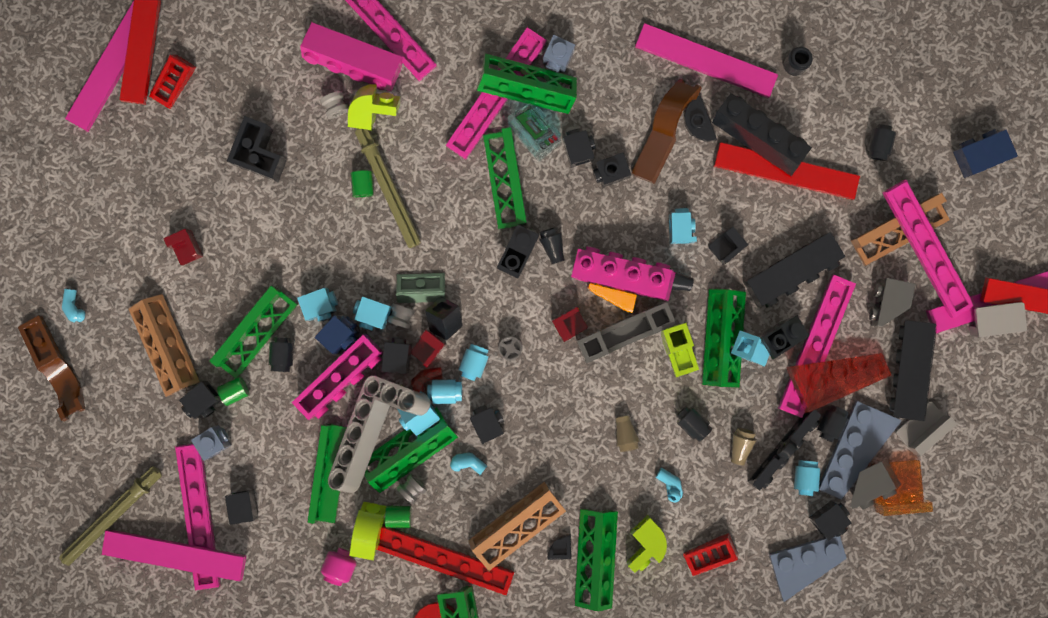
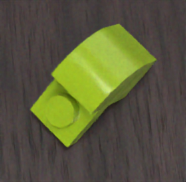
(368, 103)
(679, 349)
(367, 531)
(652, 542)

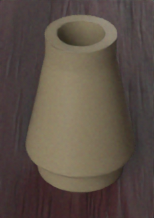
(625, 435)
(742, 445)

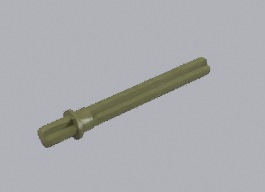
(388, 187)
(112, 514)

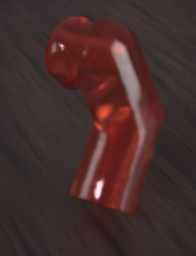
(424, 376)

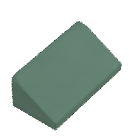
(420, 287)

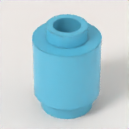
(473, 362)
(445, 391)
(807, 477)

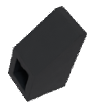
(518, 251)
(784, 336)

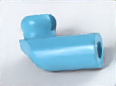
(69, 308)
(467, 460)
(673, 485)

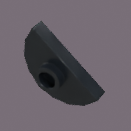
(698, 122)

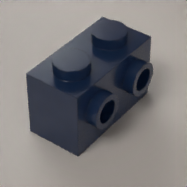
(984, 154)
(338, 334)

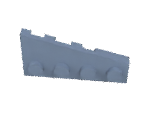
(858, 445)

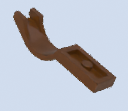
(664, 131)
(51, 363)

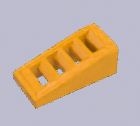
(620, 298)

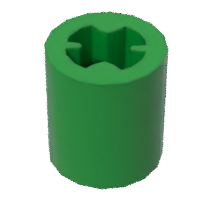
(362, 184)
(233, 391)
(398, 516)

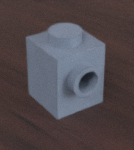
(558, 54)
(211, 442)

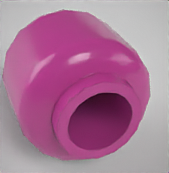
(338, 567)

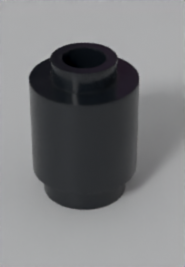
(802, 56)
(881, 142)
(281, 355)
(693, 423)
(832, 423)

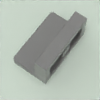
(999, 320)
(922, 435)

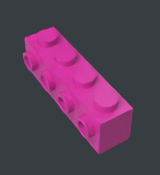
(351, 57)
(624, 274)
(337, 377)

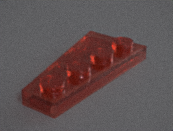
(831, 380)

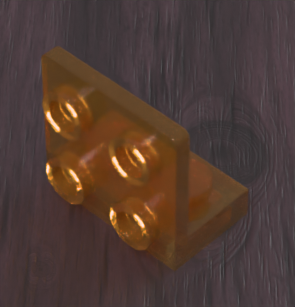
(910, 493)

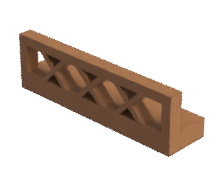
(891, 225)
(166, 343)
(514, 518)

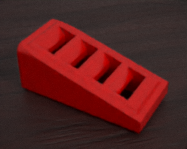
(179, 85)
(707, 547)

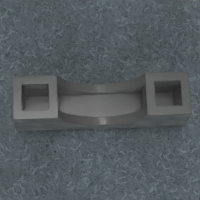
(626, 332)

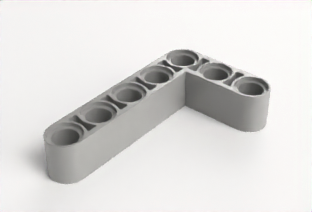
(365, 428)

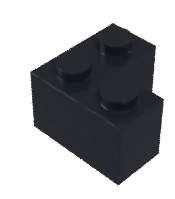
(250, 150)

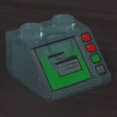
(534, 132)

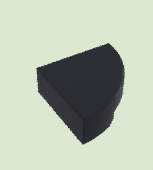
(560, 548)

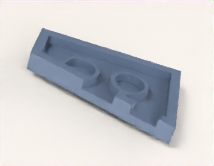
(805, 563)

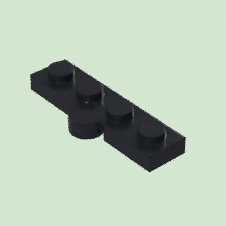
(784, 450)

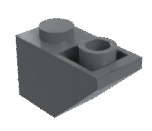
(892, 300)
(874, 482)

